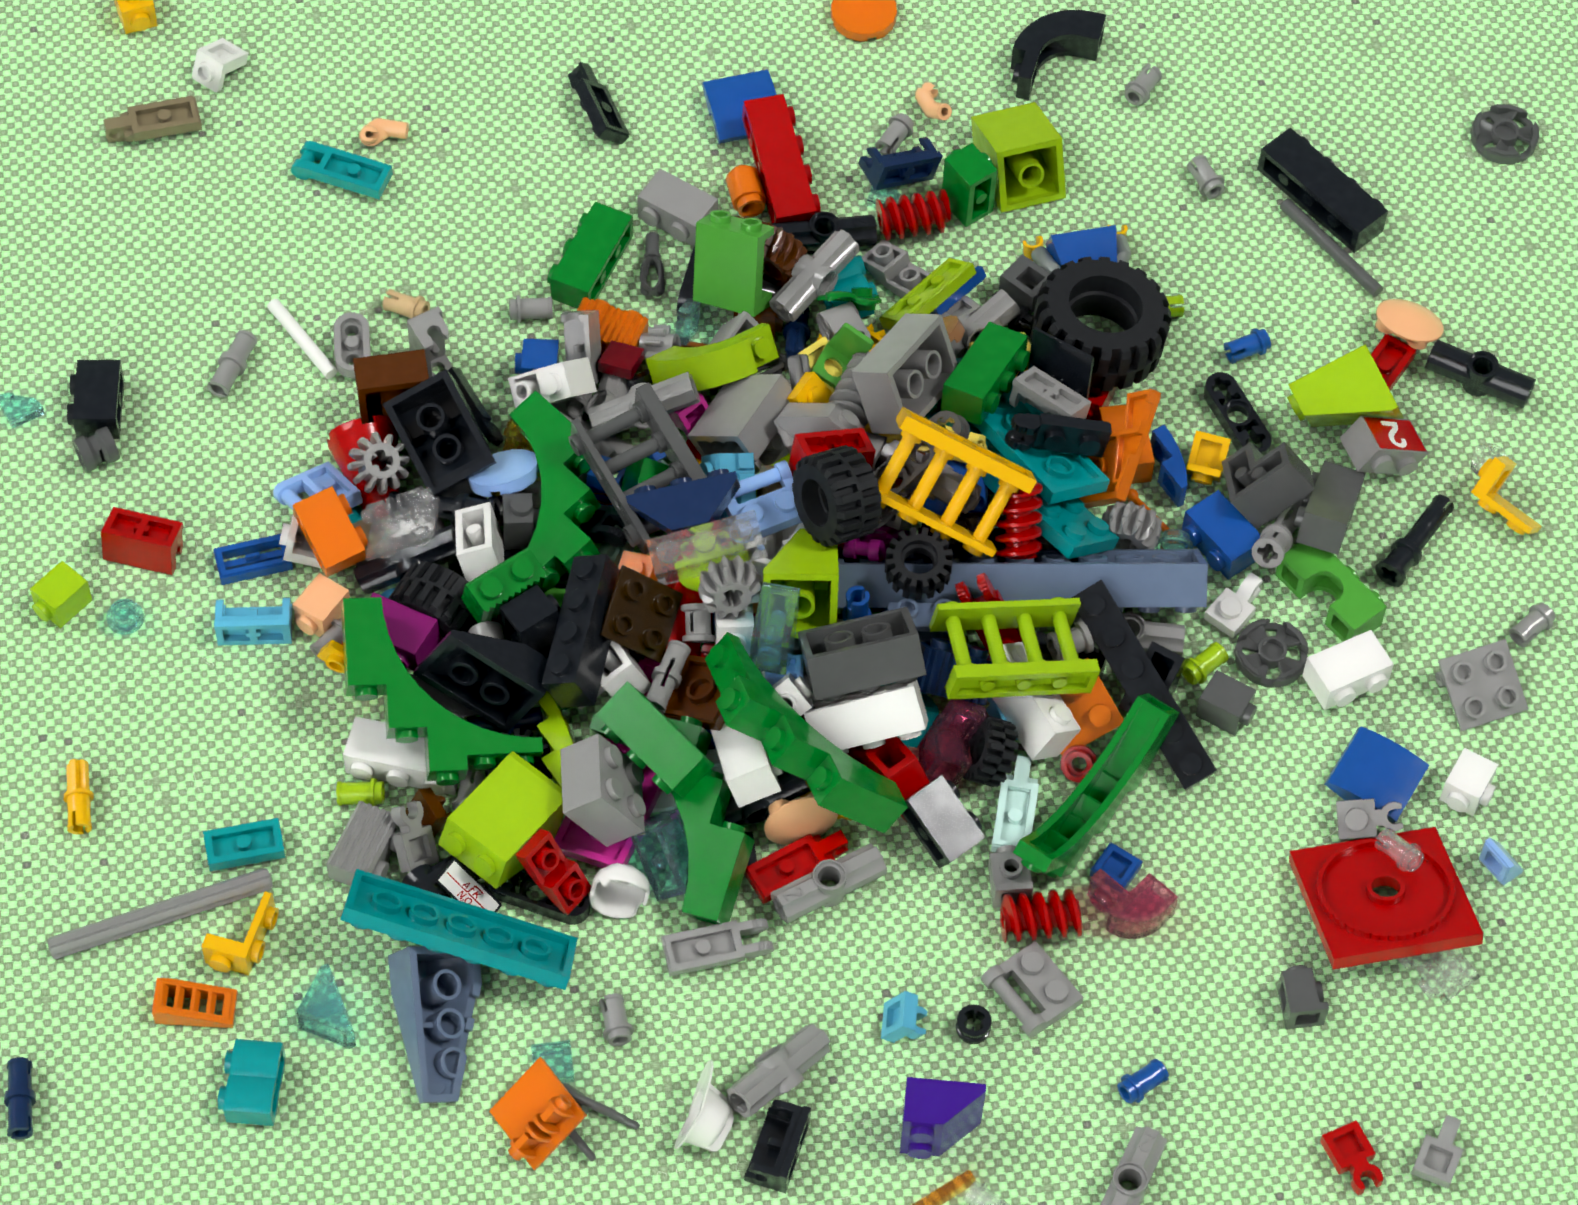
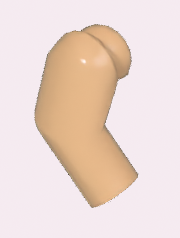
(931, 108)
(381, 129)

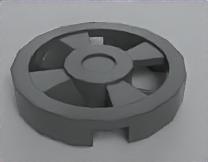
(1504, 134)
(1270, 652)

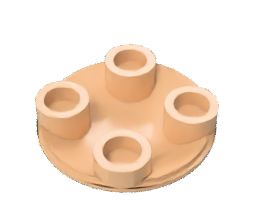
(1409, 322)
(796, 819)

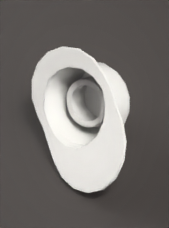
(708, 1117)

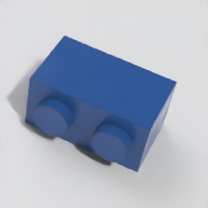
(1221, 534)

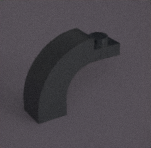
(1051, 36)

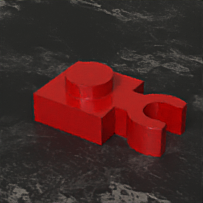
(1351, 1152)

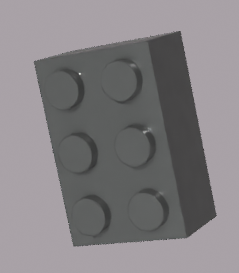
(862, 654)

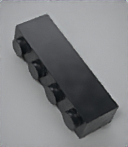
(1322, 189)
(577, 649)

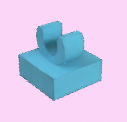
(901, 1016)

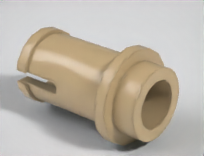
(405, 304)

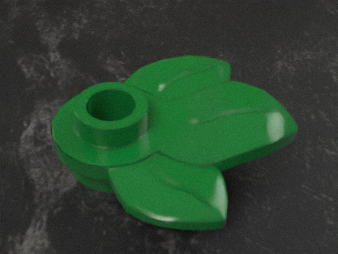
(860, 296)

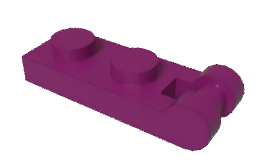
(872, 545)

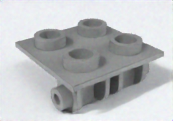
(1482, 684)

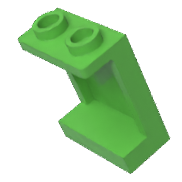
(731, 262)

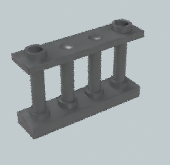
(663, 439)

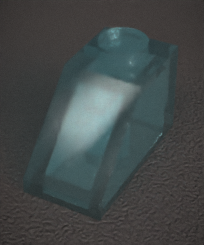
(775, 628)
(664, 854)

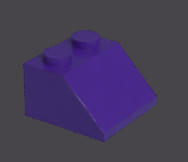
(938, 1115)

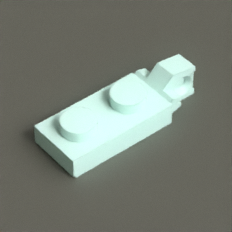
(1015, 806)

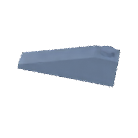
(434, 1011)

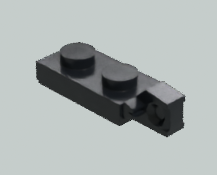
(598, 104)

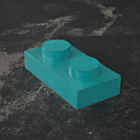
(244, 844)

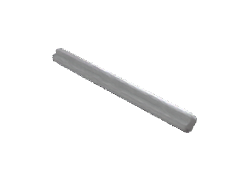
(159, 913)

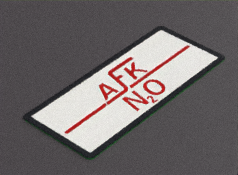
(465, 887)

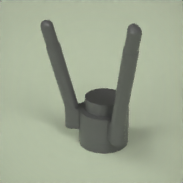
(587, 1103)

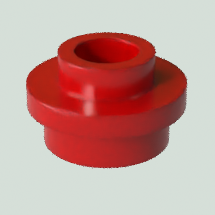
(1067, 766)

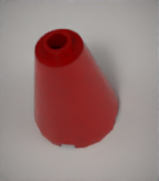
(345, 438)

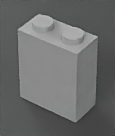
(742, 416)

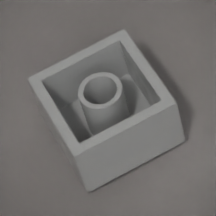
(602, 790)

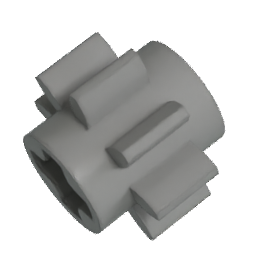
(658, 340)

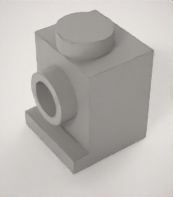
(1008, 875)

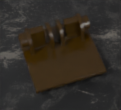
(641, 615)

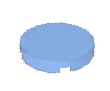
(512, 473)

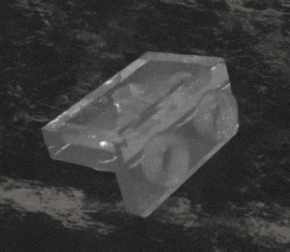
(1442, 973)

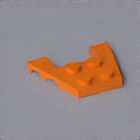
(1125, 448)

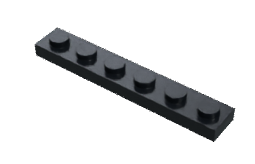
(1140, 677)

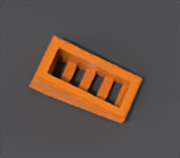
(196, 991)

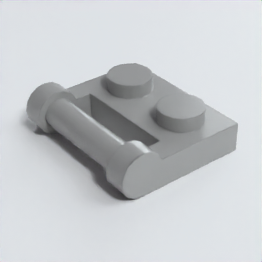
(1040, 981)

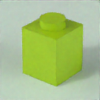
(60, 595)

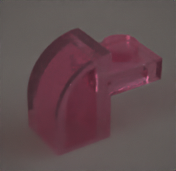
(946, 743)
(1133, 912)

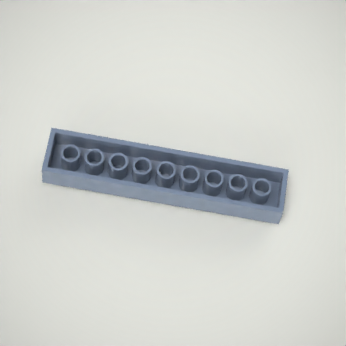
(1132, 577)

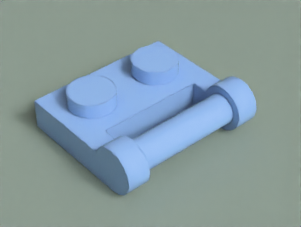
(314, 481)
(773, 510)

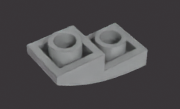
(893, 268)

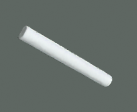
(302, 338)

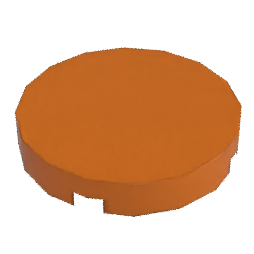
(864, 18)

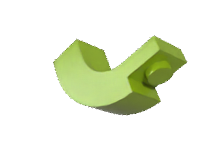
(717, 362)

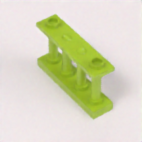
(1018, 678)

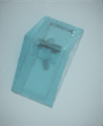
(324, 1011)

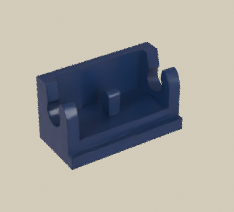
(901, 167)

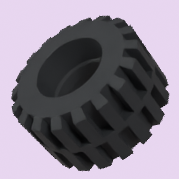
(836, 495)
(435, 593)

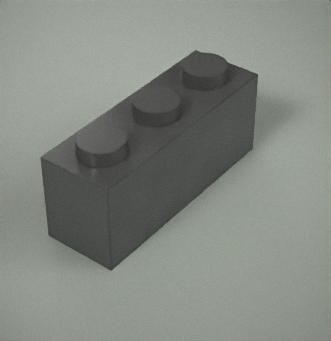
(1329, 507)

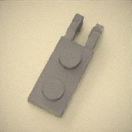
(713, 946)

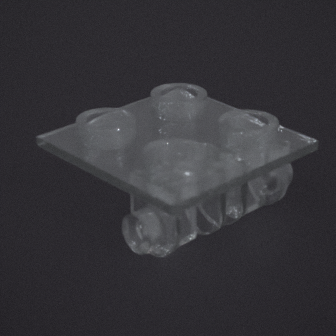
(402, 528)

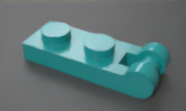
(342, 169)

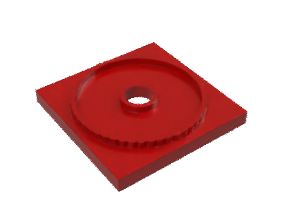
(1368, 928)

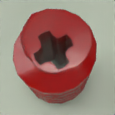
(913, 214)
(1020, 525)
(1040, 915)

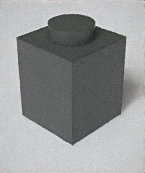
(1227, 703)

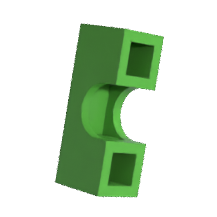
(1356, 606)

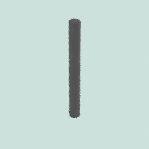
(1331, 247)

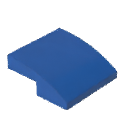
(726, 101)
(1376, 770)

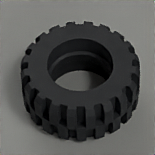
(1113, 293)

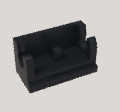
(779, 1146)

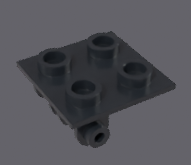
(1061, 361)

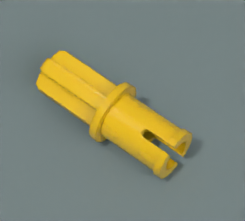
(78, 797)

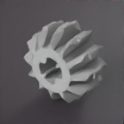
(371, 473)
(1133, 525)
(730, 586)

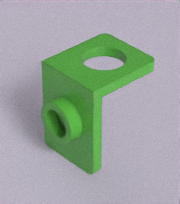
(841, 347)

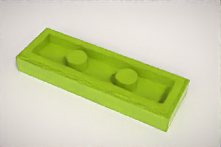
(930, 291)

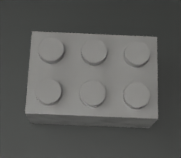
(905, 371)

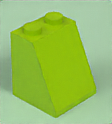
(1024, 152)
(1343, 392)
(813, 570)
(502, 818)

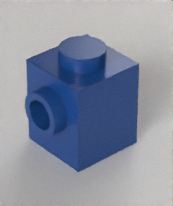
(536, 355)

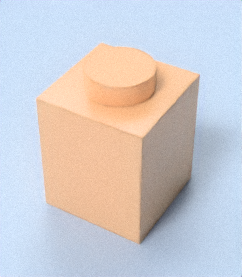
(319, 605)

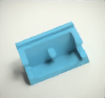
(253, 624)

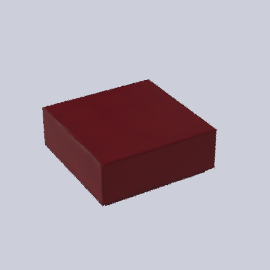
(621, 360)

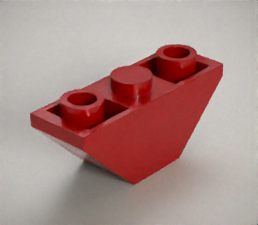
(895, 763)

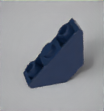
(685, 501)

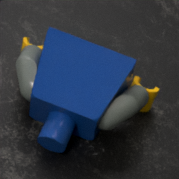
(1079, 244)

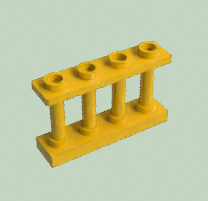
(979, 463)

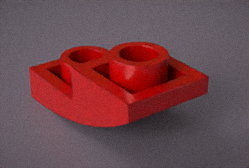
(552, 872)

